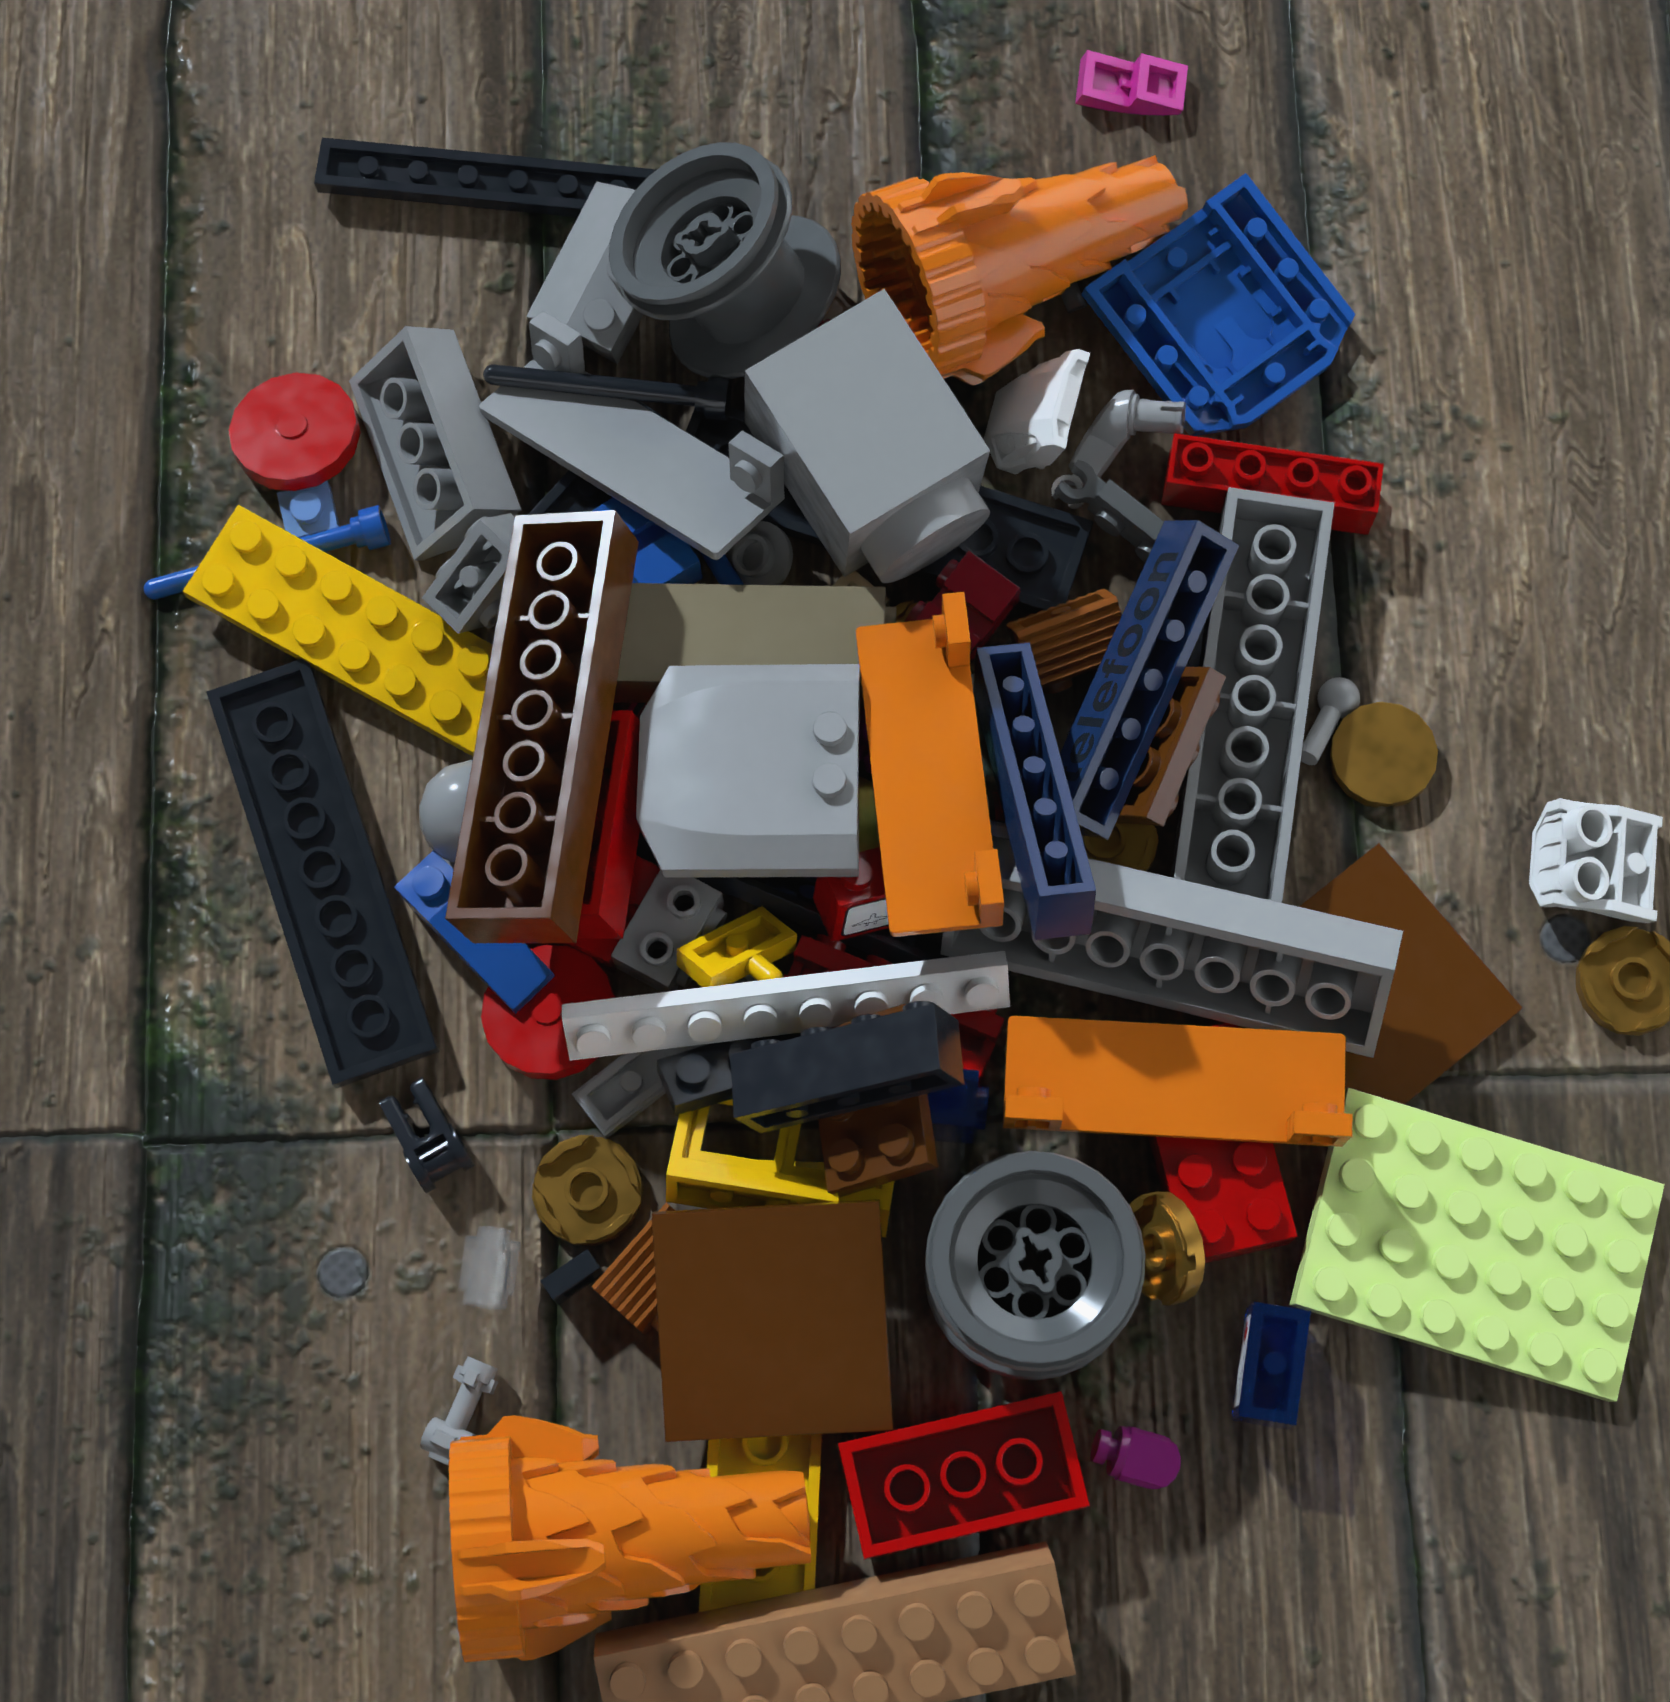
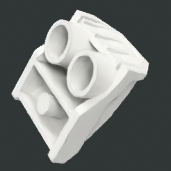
(1035, 413)
(1595, 859)

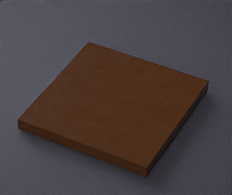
(1440, 991)
(772, 1320)

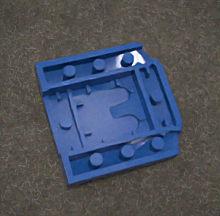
(1224, 312)

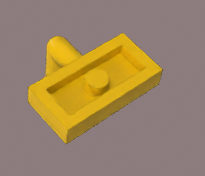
(738, 949)

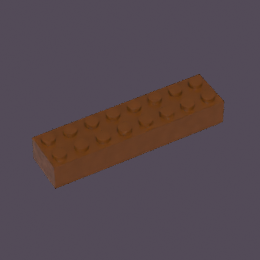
(543, 729)

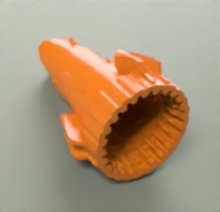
(986, 248)
(564, 1539)

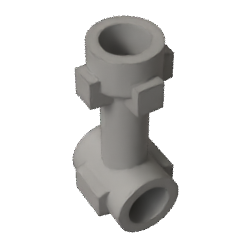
(475, 1379)

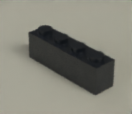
(847, 1067)

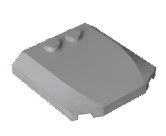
(752, 771)

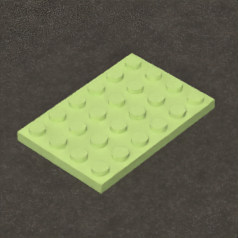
(1479, 1246)

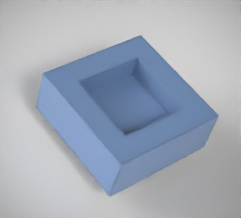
(308, 510)

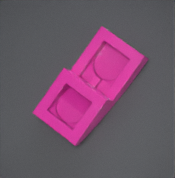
(1129, 87)

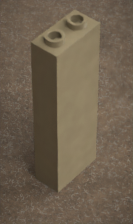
(741, 627)

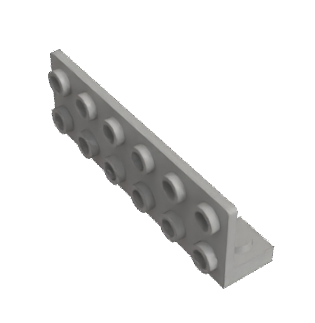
(639, 454)

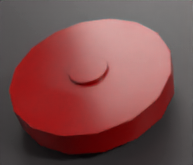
(294, 431)
(535, 1036)

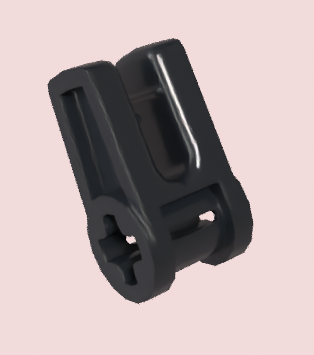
(440, 1150)

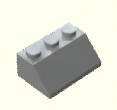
(581, 282)

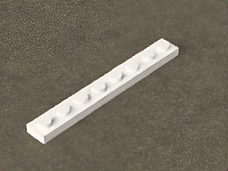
(780, 1005)

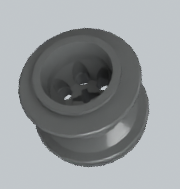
(723, 259)
(1077, 1206)

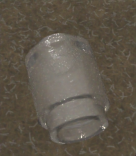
(489, 1268)

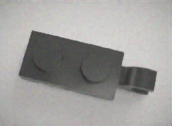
(1113, 509)

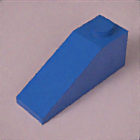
(505, 968)

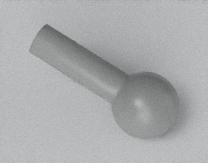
(1336, 700)

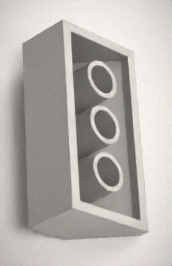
(432, 439)

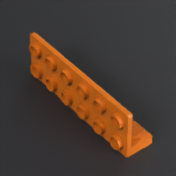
(929, 774)
(1176, 1081)

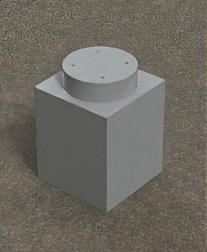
(871, 441)

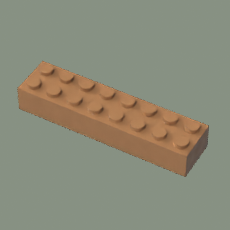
(873, 1639)

